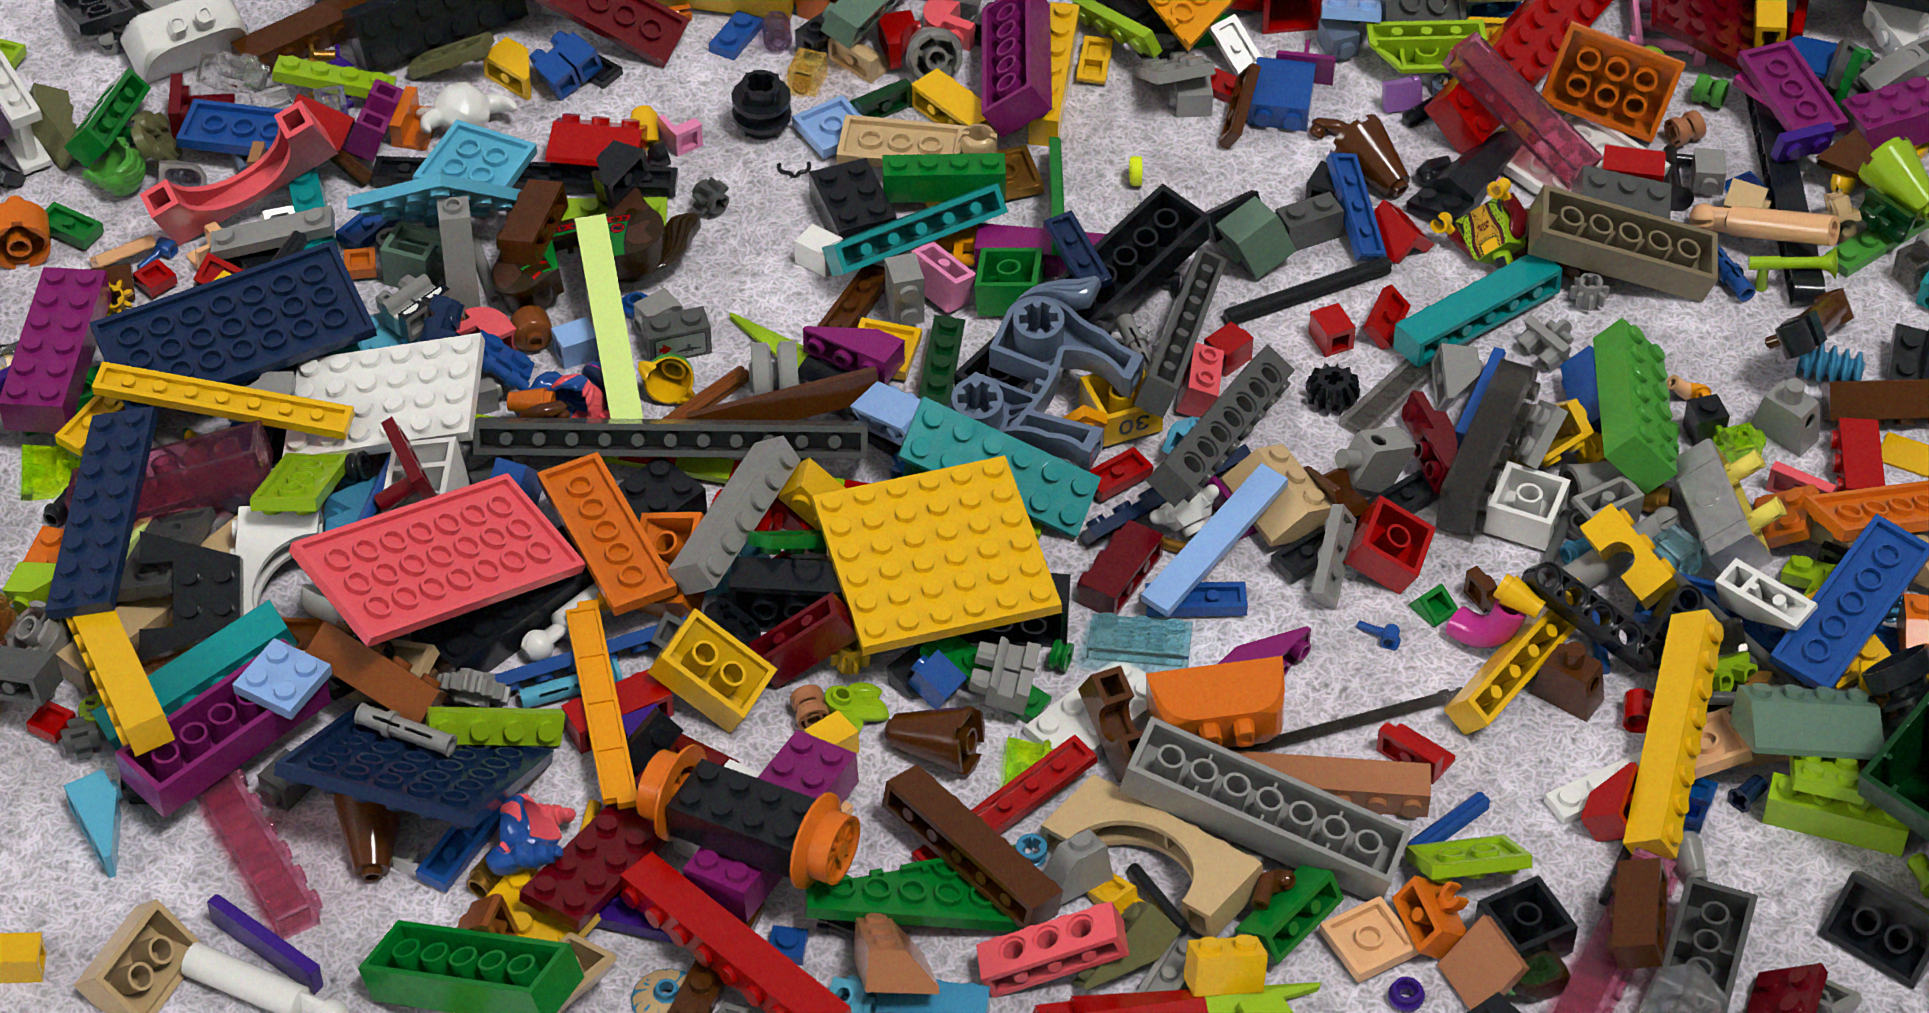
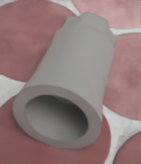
(1587, 476)

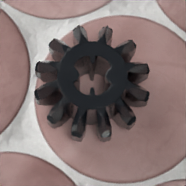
(1332, 388)

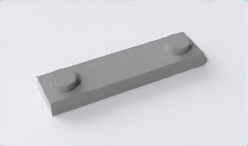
(272, 232)

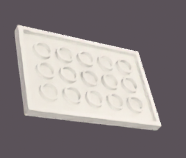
(422, 385)

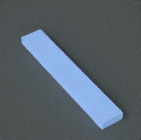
(1214, 540)

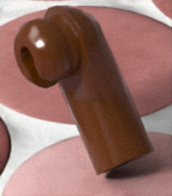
(1331, 125)
(557, 409)
(1271, 883)

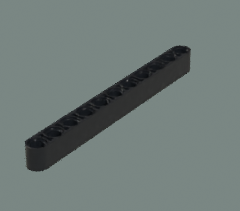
(1788, 194)

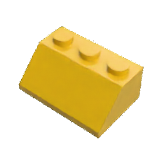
(712, 670)

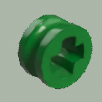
(1061, 655)

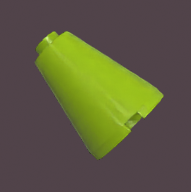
(1899, 175)

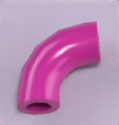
(1485, 630)

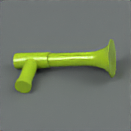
(1765, 263)

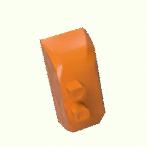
(1222, 702)

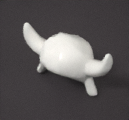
(465, 104)

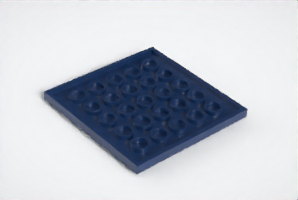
(411, 777)

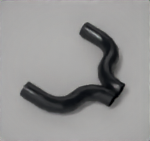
(798, 173)

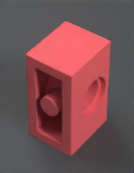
(1200, 381)

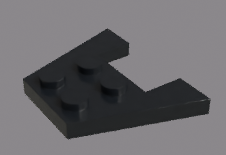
(205, 594)

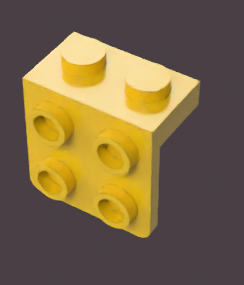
(1571, 433)

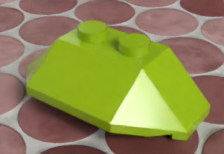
(1420, 44)

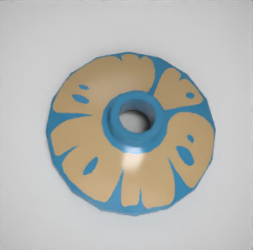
(648, 994)

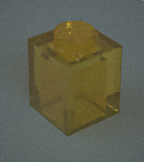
(807, 72)

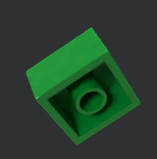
(1005, 276)

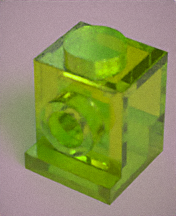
(1739, 440)

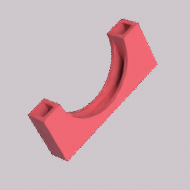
(296, 149)

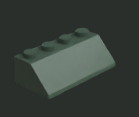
(1807, 721)

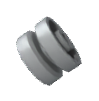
(772, 376)

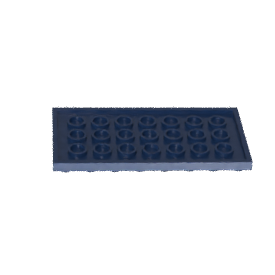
(242, 322)

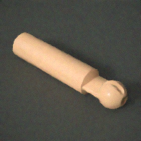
(1768, 224)

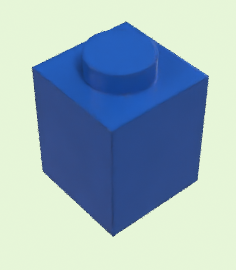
(936, 679)

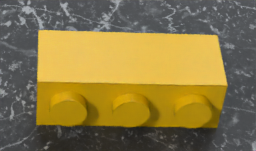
(946, 100)

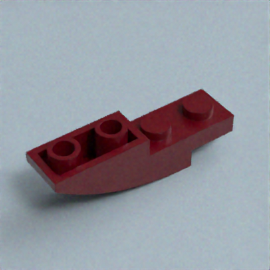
(1433, 437)

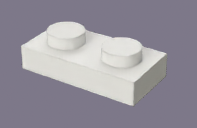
(1234, 43)

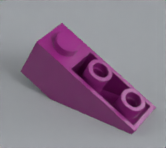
(856, 349)
(1291, 645)

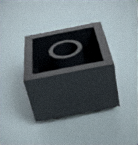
(1531, 918)

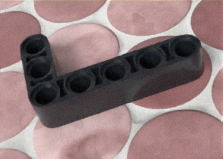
(1611, 618)

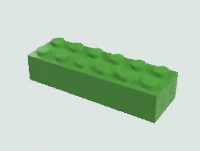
(1634, 405)

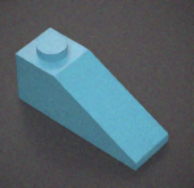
(98, 813)

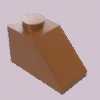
(489, 915)

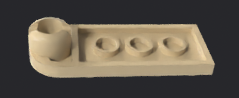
(879, 136)

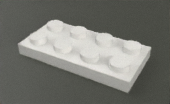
(1070, 715)

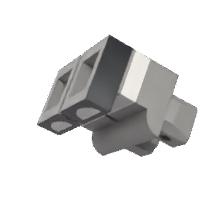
(409, 306)

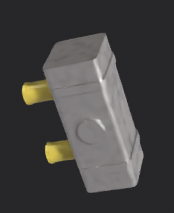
(1720, 506)

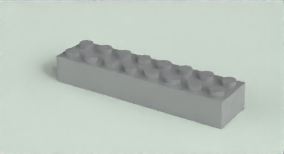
(1264, 809)

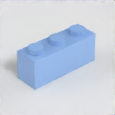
(886, 411)

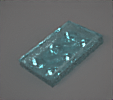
(1139, 640)

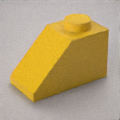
(509, 67)

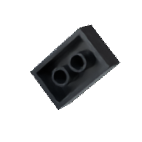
(849, 198)

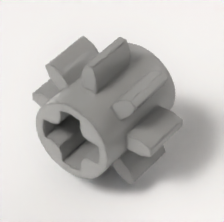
(1589, 291)

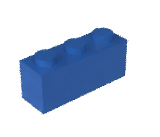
(1581, 383)

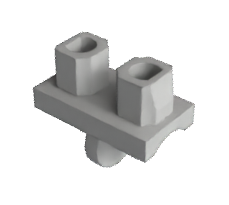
(1552, 337)

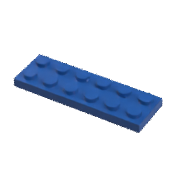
(1852, 604)

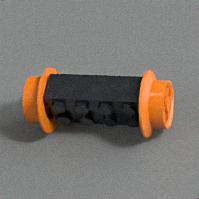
(747, 818)

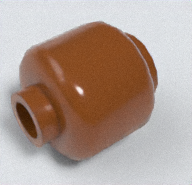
(532, 328)

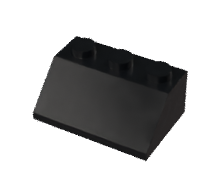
(1881, 928)

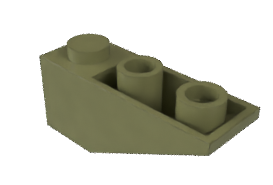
(56, 122)
(1148, 937)

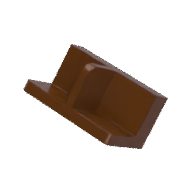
(1338, 489)

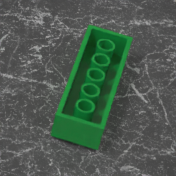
(469, 970)

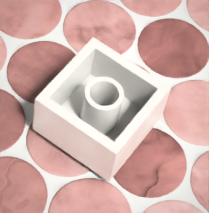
(1526, 505)

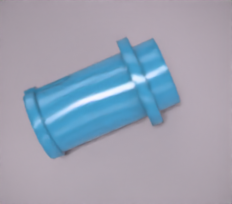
(1573, 549)

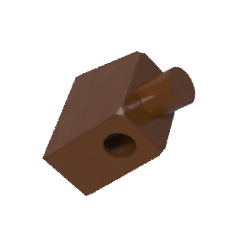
(1571, 681)

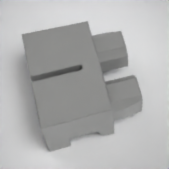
(1011, 674)

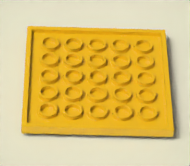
(935, 555)

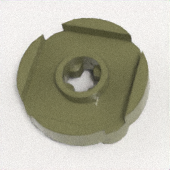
(153, 137)

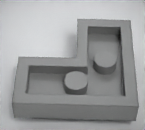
(1544, 421)

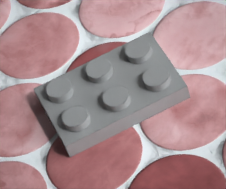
(1176, 68)

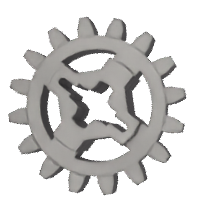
(474, 689)

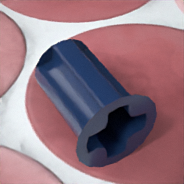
(1747, 793)

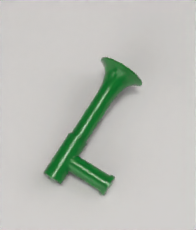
(1852, 69)

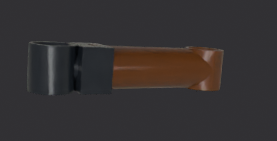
(1806, 331)

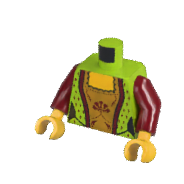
(1491, 230)

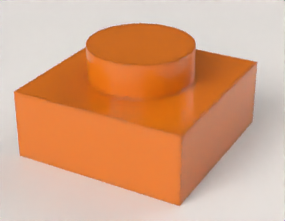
(361, 262)

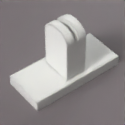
(408, 865)

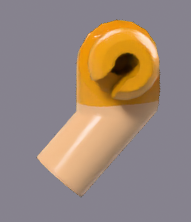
(1685, 389)

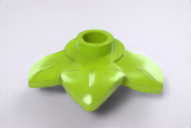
(857, 703)

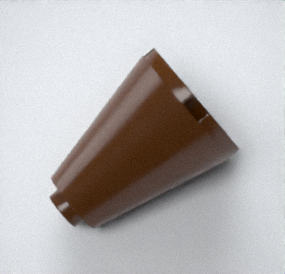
(1376, 155)
(940, 736)
(368, 834)

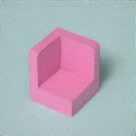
(681, 137)

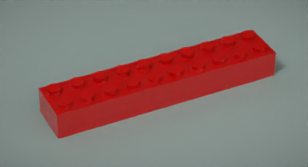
(1529, 45)

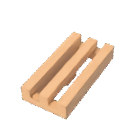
(122, 251)

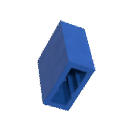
(1282, 94)

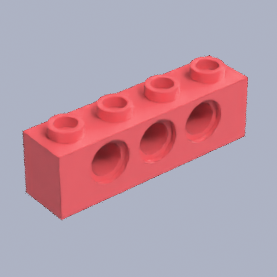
(1052, 949)

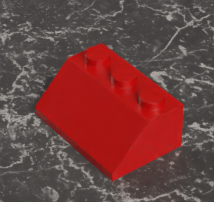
(583, 140)

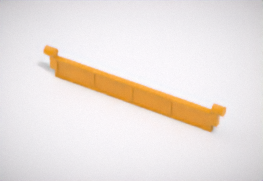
(601, 703)

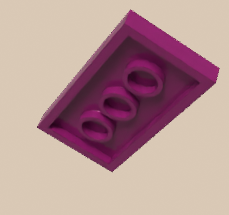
(1790, 87)

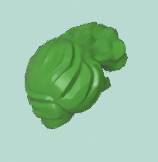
(120, 172)

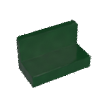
(885, 100)

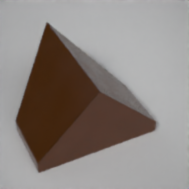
(1847, 155)

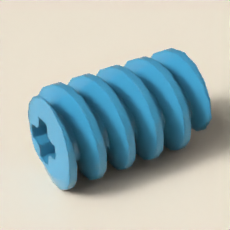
(1831, 364)

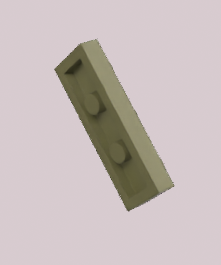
(451, 56)

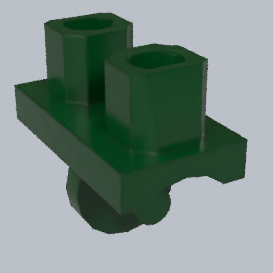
(1886, 215)

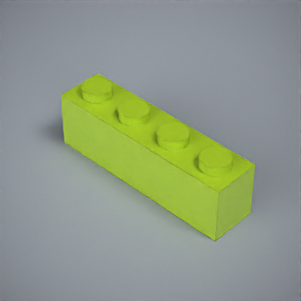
(1833, 818)

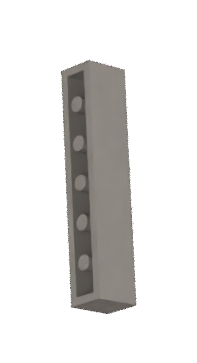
(733, 515)

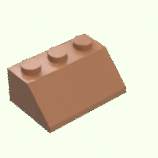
(889, 958)

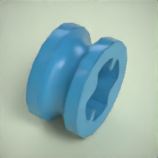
(1033, 841)

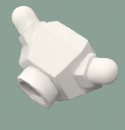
(1187, 516)

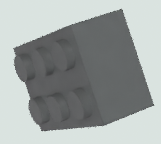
(1624, 190)

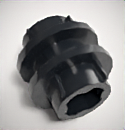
(761, 104)

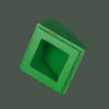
(1435, 605)

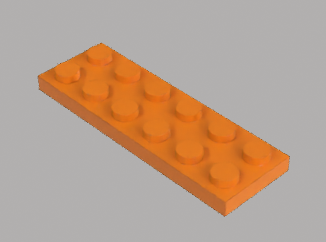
(1850, 511)
(606, 534)

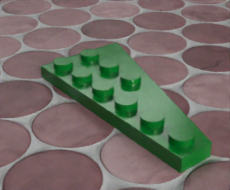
(913, 895)

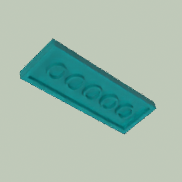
(1049, 487)

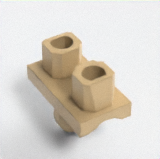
(1840, 205)

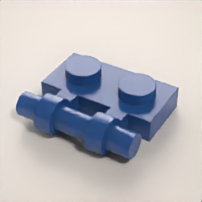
(505, 363)

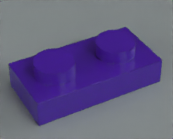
(1803, 142)

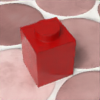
(1331, 330)
(1236, 346)

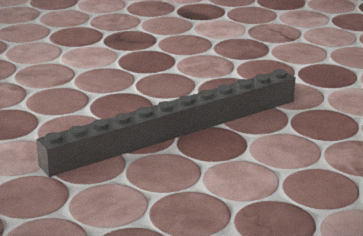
(665, 437)

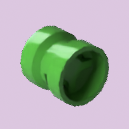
(1710, 90)

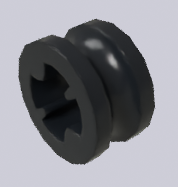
(358, 466)

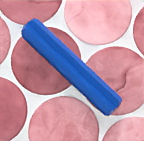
(1453, 820)

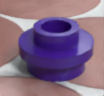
(1407, 986)

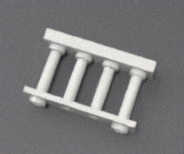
(20, 112)

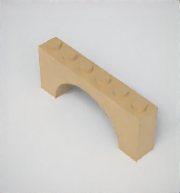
(1219, 873)

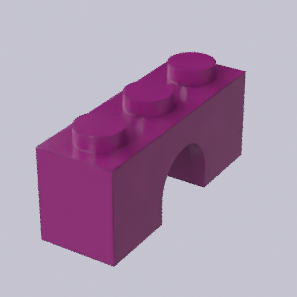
(374, 120)

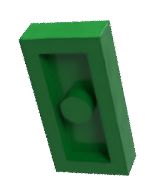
(73, 226)

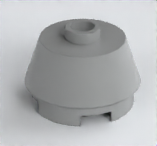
(933, 49)
(37, 632)

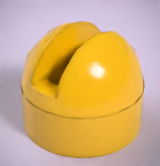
(1843, 182)

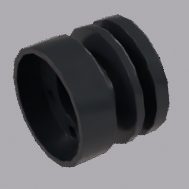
(1903, 679)

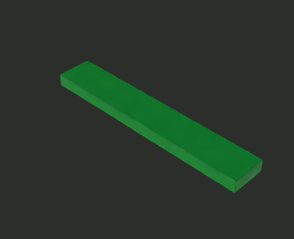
(1055, 181)

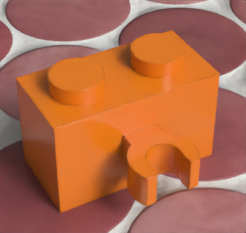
(1431, 915)

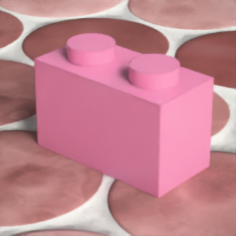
(945, 278)

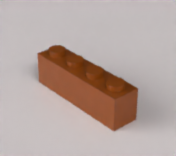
(376, 674)

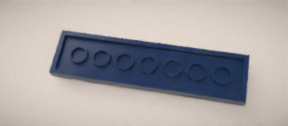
(102, 513)

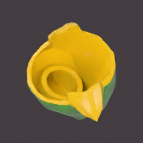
(668, 378)

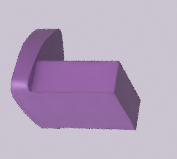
(1401, 93)

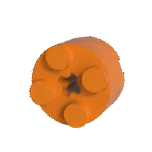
(23, 233)

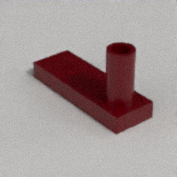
(416, 478)

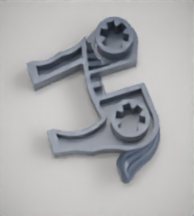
(1035, 344)

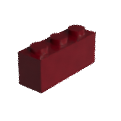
(1120, 568)
(806, 638)

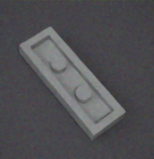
(1330, 568)

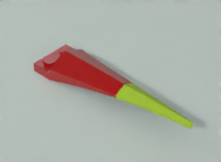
(1166, 1001)

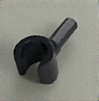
(1172, 282)

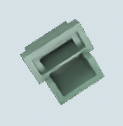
(1255, 238)
(413, 252)

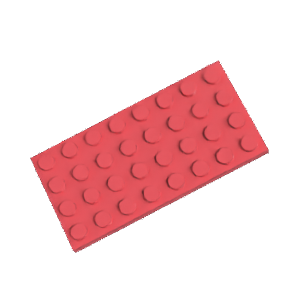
(436, 559)

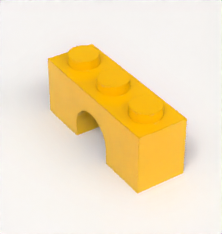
(1613, 533)

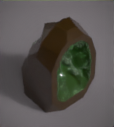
(1544, 978)

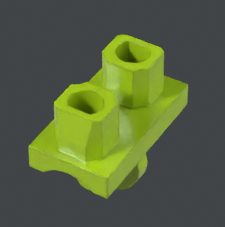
(1733, 671)

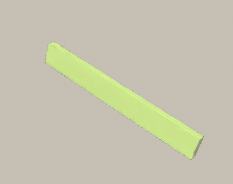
(608, 318)

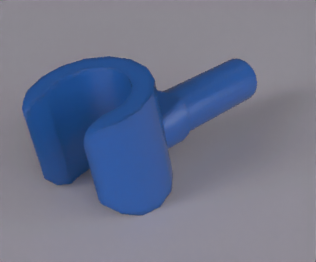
(163, 247)
(1389, 635)

